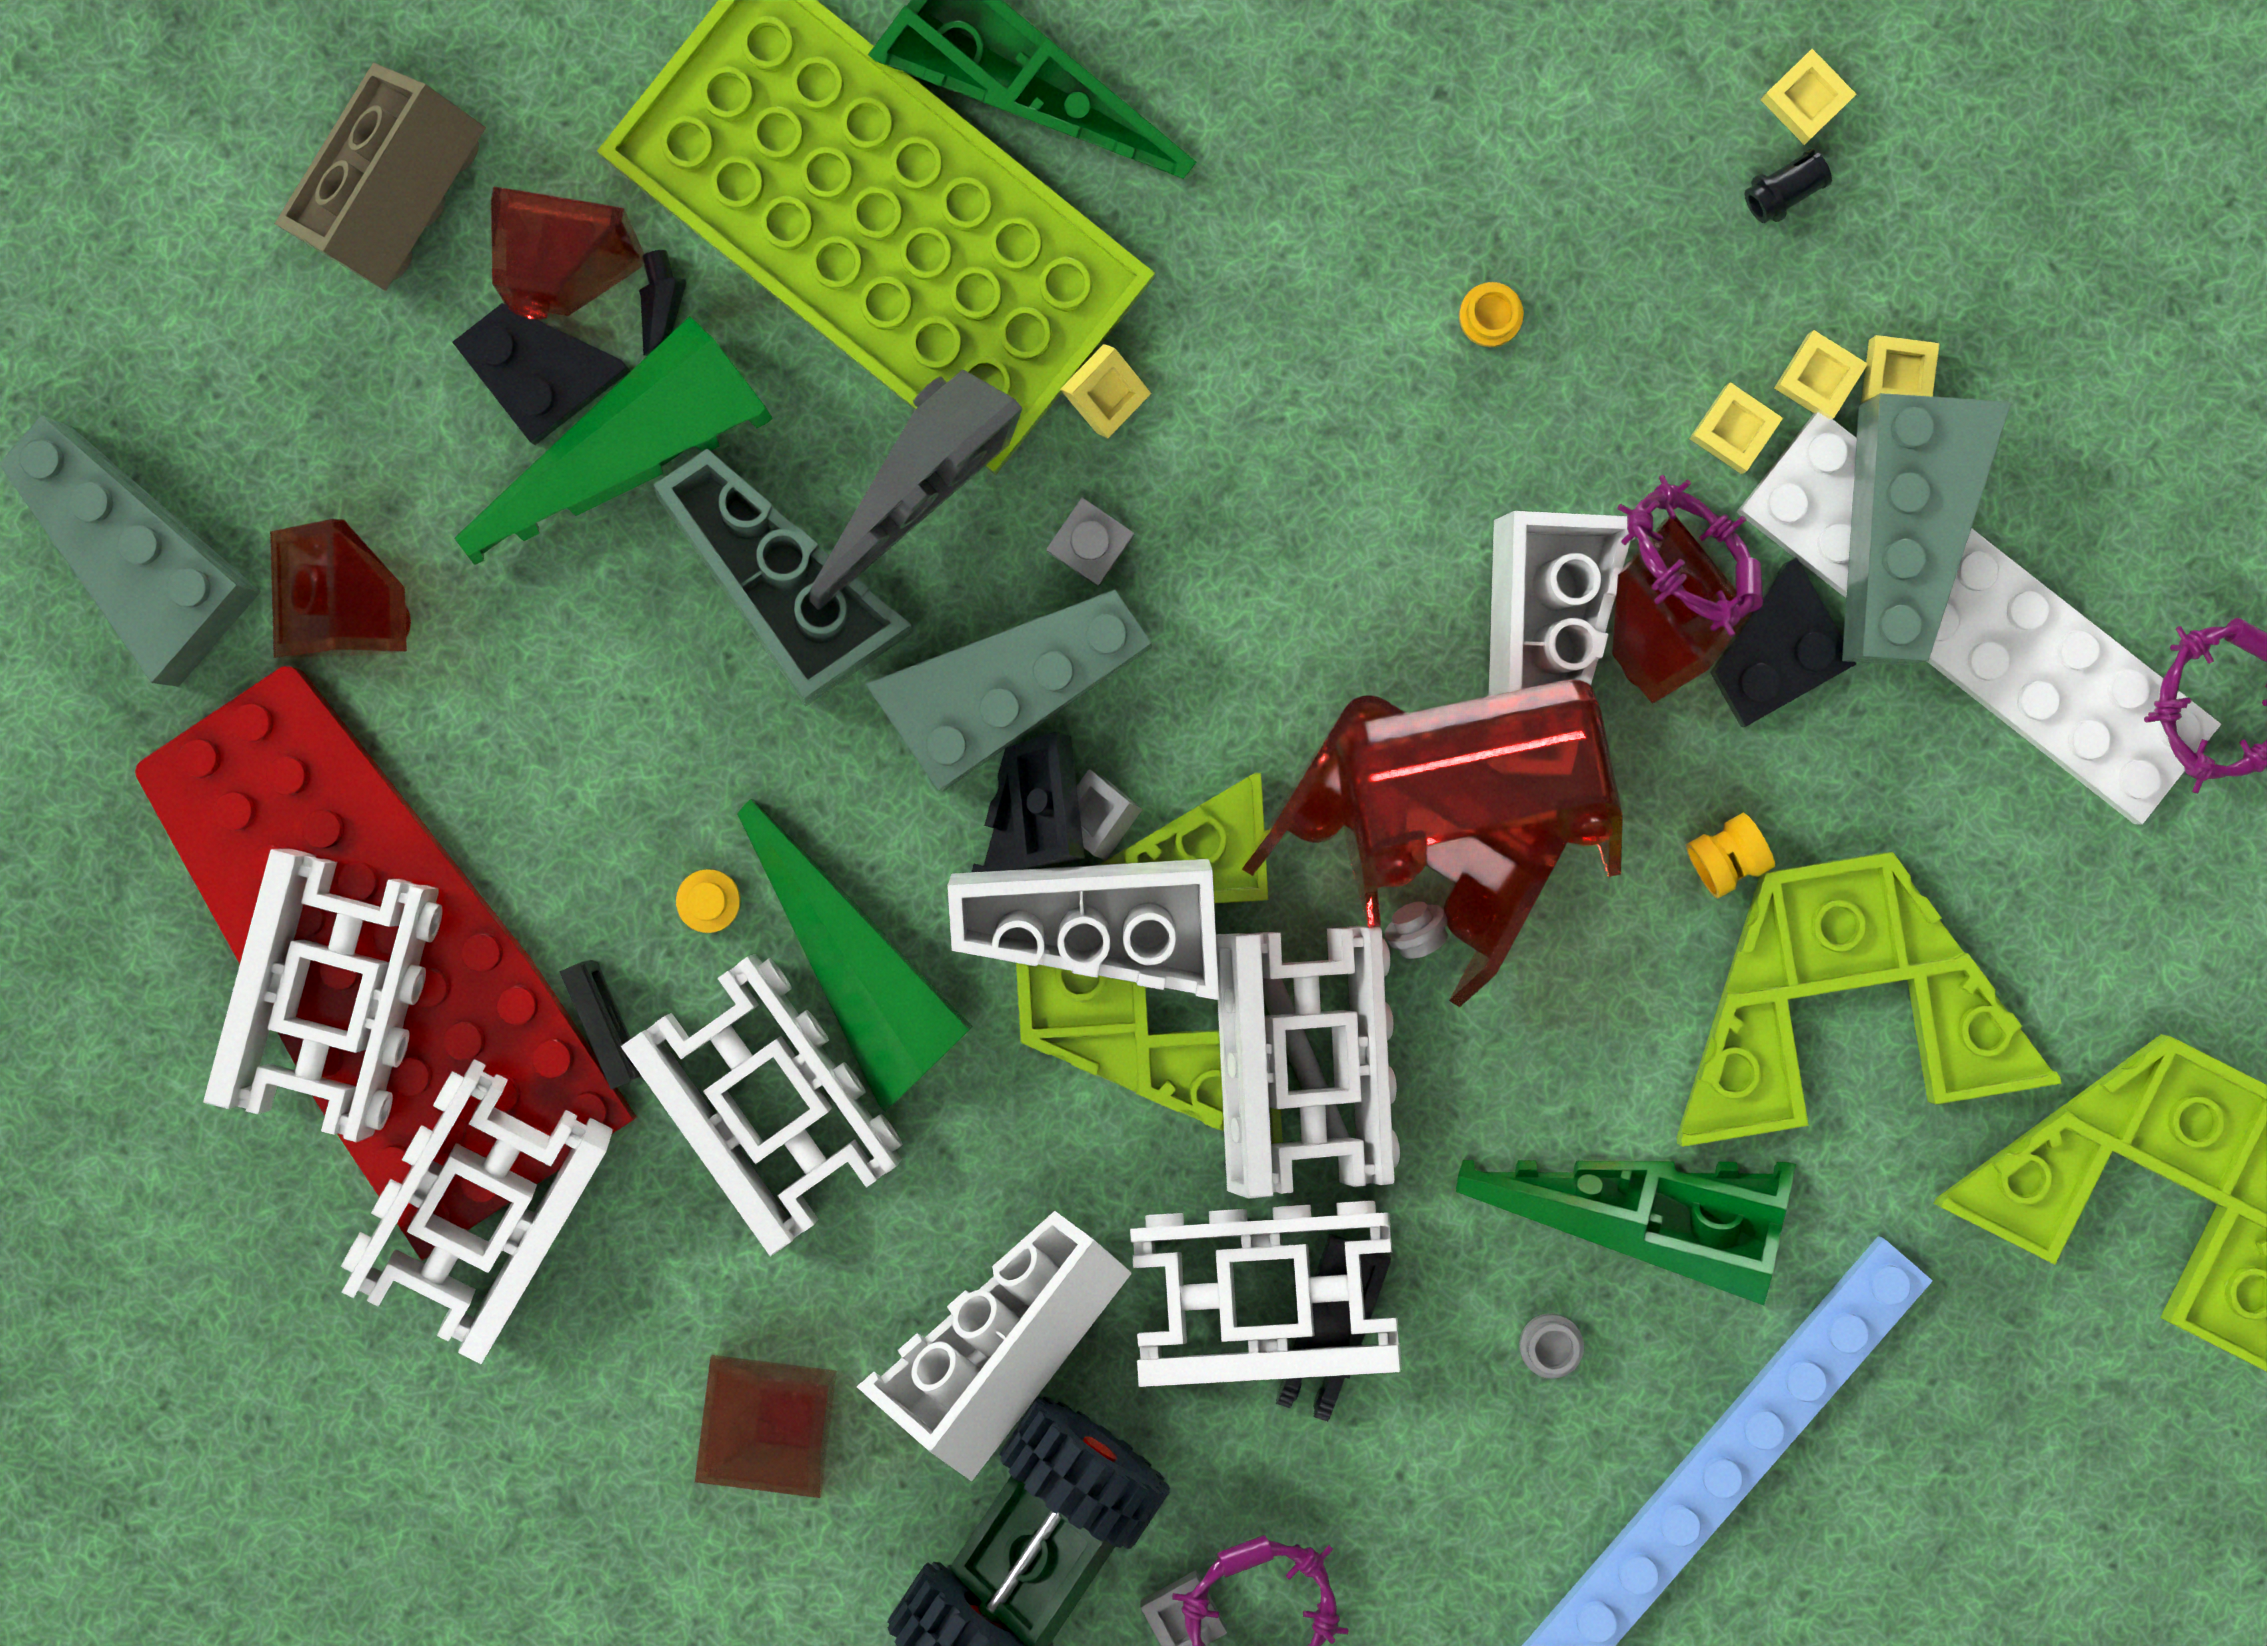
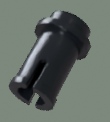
(1774, 194)

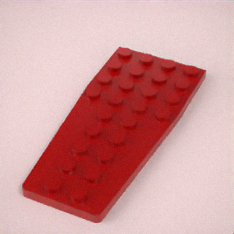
(292, 776)

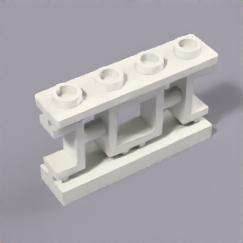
(273, 983)
(1256, 1060)
(718, 1134)
(520, 1233)
(1267, 1344)

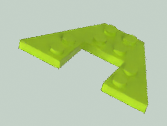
(1839, 931)
(1104, 1019)
(2179, 1120)

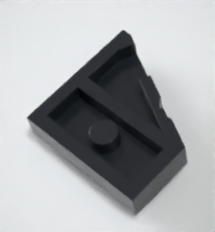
(536, 369)
(1780, 649)
(1035, 808)

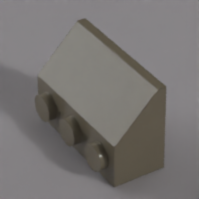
(381, 175)

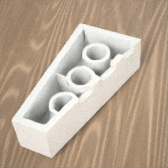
(1552, 596)
(1098, 920)
(999, 1345)

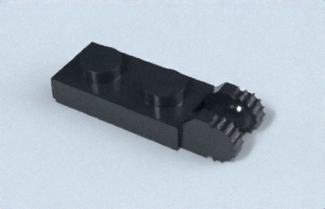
(1333, 1322)

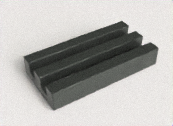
(600, 1020)

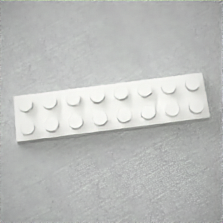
(1999, 636)

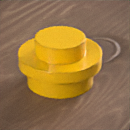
(1491, 314)
(708, 901)

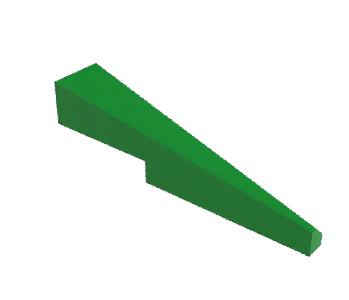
(1009, 64)
(660, 409)
(879, 998)
(1695, 1224)

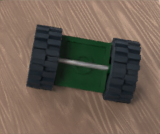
(1040, 1542)

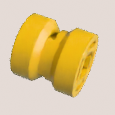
(1730, 855)

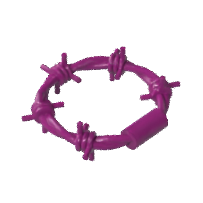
(1747, 570)
(2168, 707)
(1253, 1554)

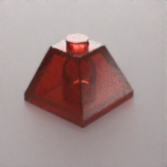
(557, 251)
(333, 595)
(1667, 641)
(765, 1426)

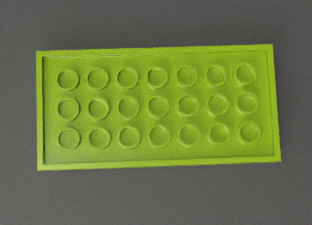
(873, 208)

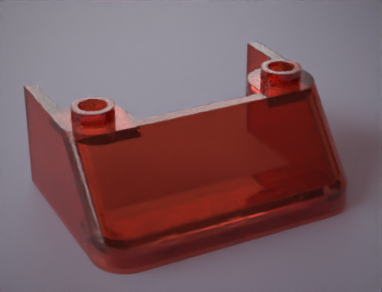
(1473, 774)
(1492, 872)

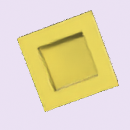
(1808, 96)
(1899, 367)
(1820, 375)
(1105, 391)
(1736, 428)

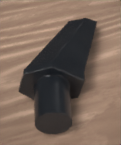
(659, 299)

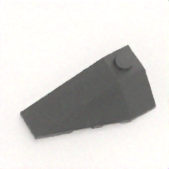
(942, 447)

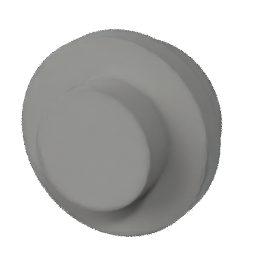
(1417, 929)
(1551, 1345)

